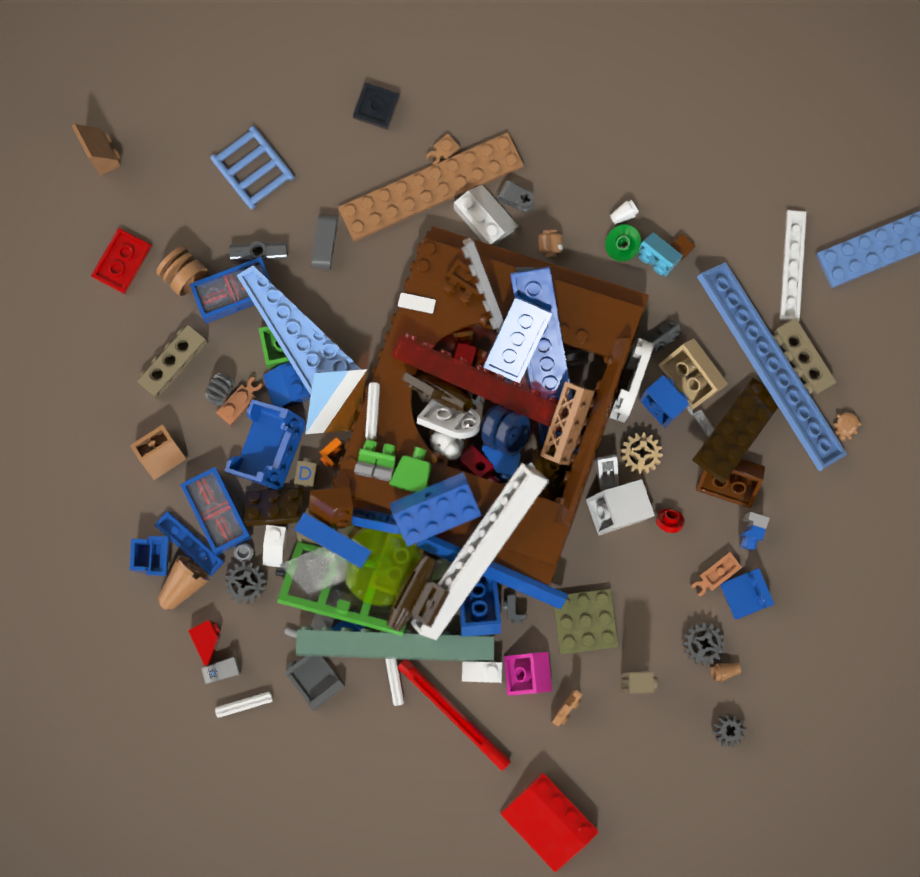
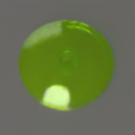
(384, 569)

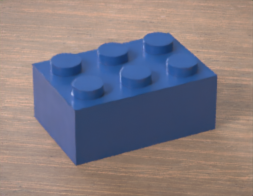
(664, 401)
(481, 610)

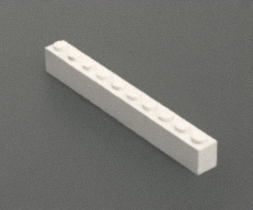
(485, 544)

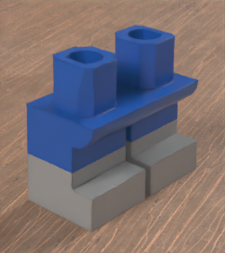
(755, 530)

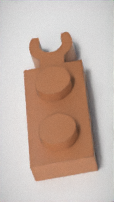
(238, 402)
(717, 573)

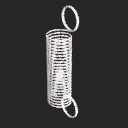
(703, 416)

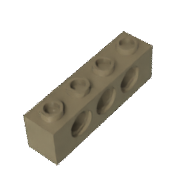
(804, 346)
(157, 387)
(638, 682)

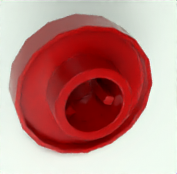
(670, 520)

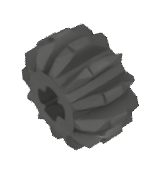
(219, 389)
(727, 738)

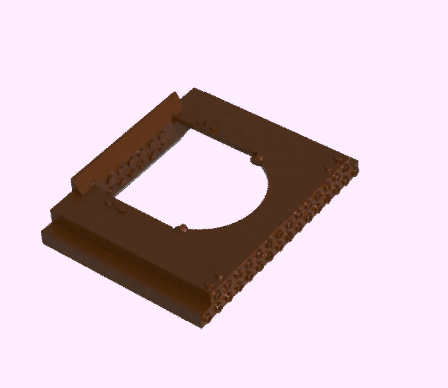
(591, 318)

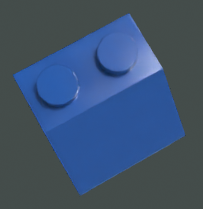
(285, 386)
(504, 465)

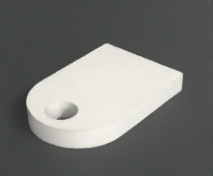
(449, 421)

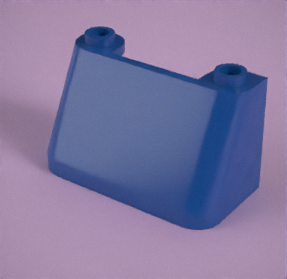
(268, 446)

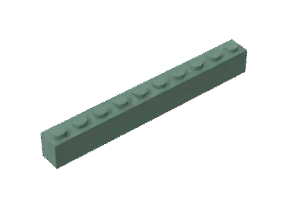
(392, 646)

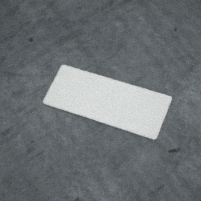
(416, 303)

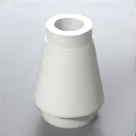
(624, 212)

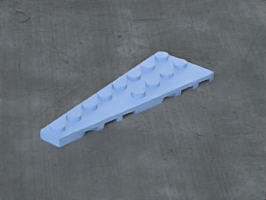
(297, 335)

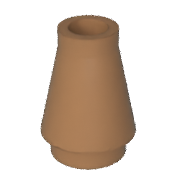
(724, 671)

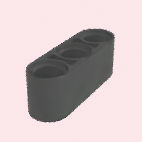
(324, 242)

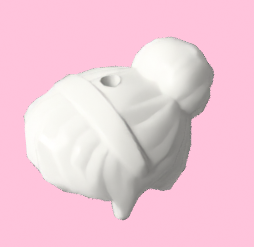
(450, 446)

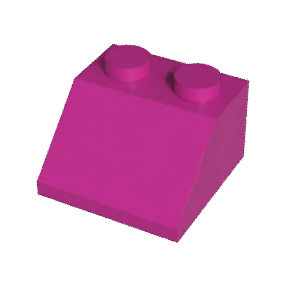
(528, 673)

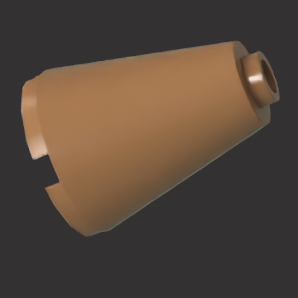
(181, 583)

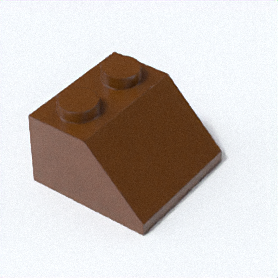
(332, 506)

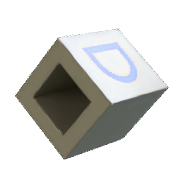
(306, 473)

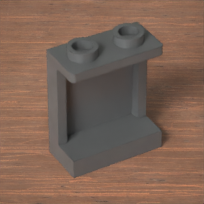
(314, 680)

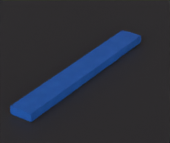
(499, 573)

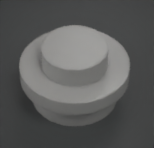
(243, 552)

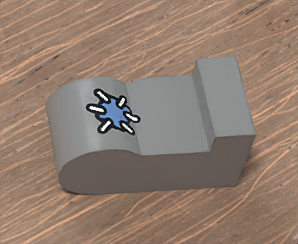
(221, 670)

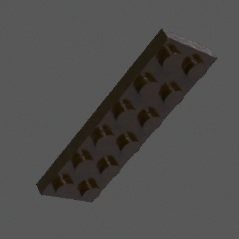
(736, 431)

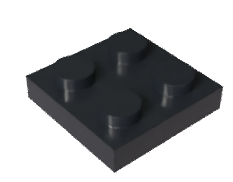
(376, 106)

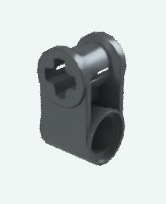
(513, 196)

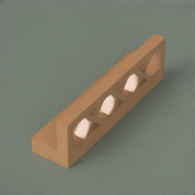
(571, 425)

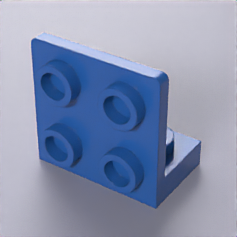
(747, 594)

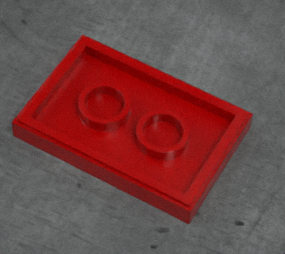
(121, 261)

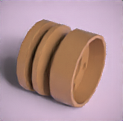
(181, 270)

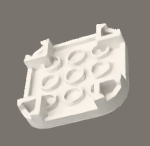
(637, 363)

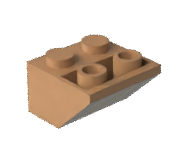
(158, 452)

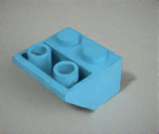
(659, 254)

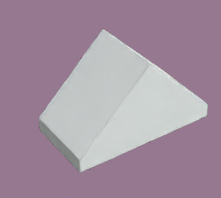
(607, 472)

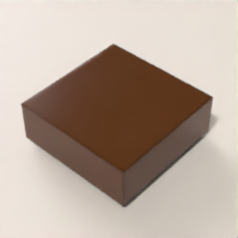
(683, 246)

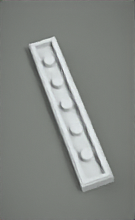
(792, 265)

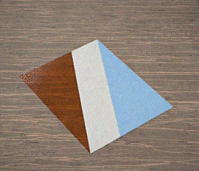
(335, 401)

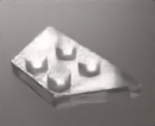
(317, 570)

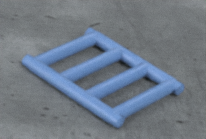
(264, 146)

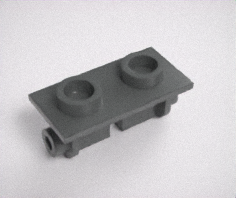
(669, 333)

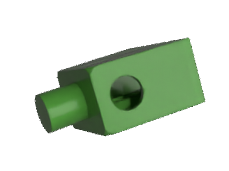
(412, 472)

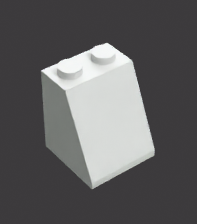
(620, 507)

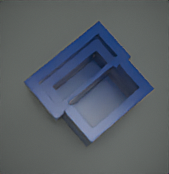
(150, 555)

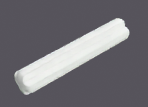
(372, 411)
(395, 683)
(243, 704)

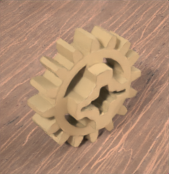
(650, 454)

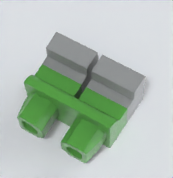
(368, 459)

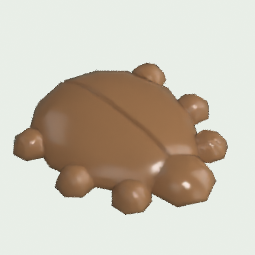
(846, 426)

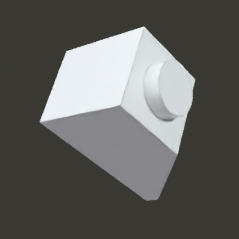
(274, 545)
(482, 672)

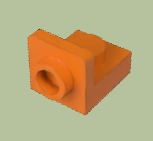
(333, 449)

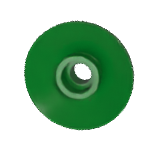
(619, 236)

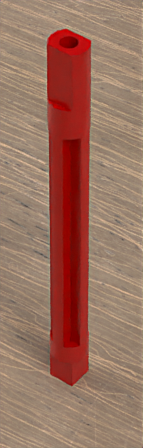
(454, 714)

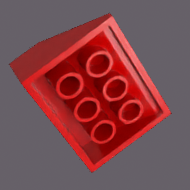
(549, 822)

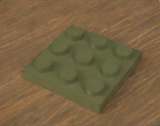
(586, 622)

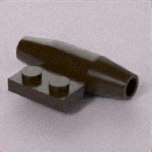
(439, 391)
(418, 596)

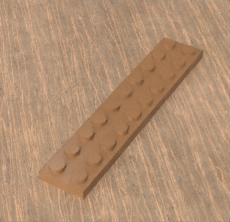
(430, 187)

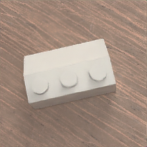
(484, 215)

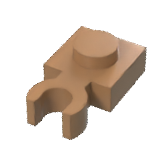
(444, 149)

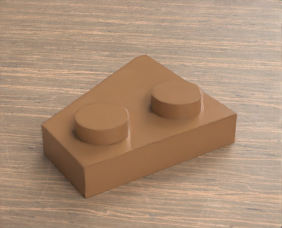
(572, 702)

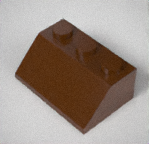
(739, 487)

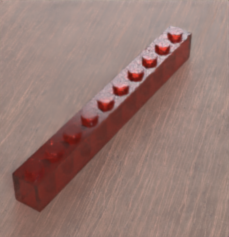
(476, 380)

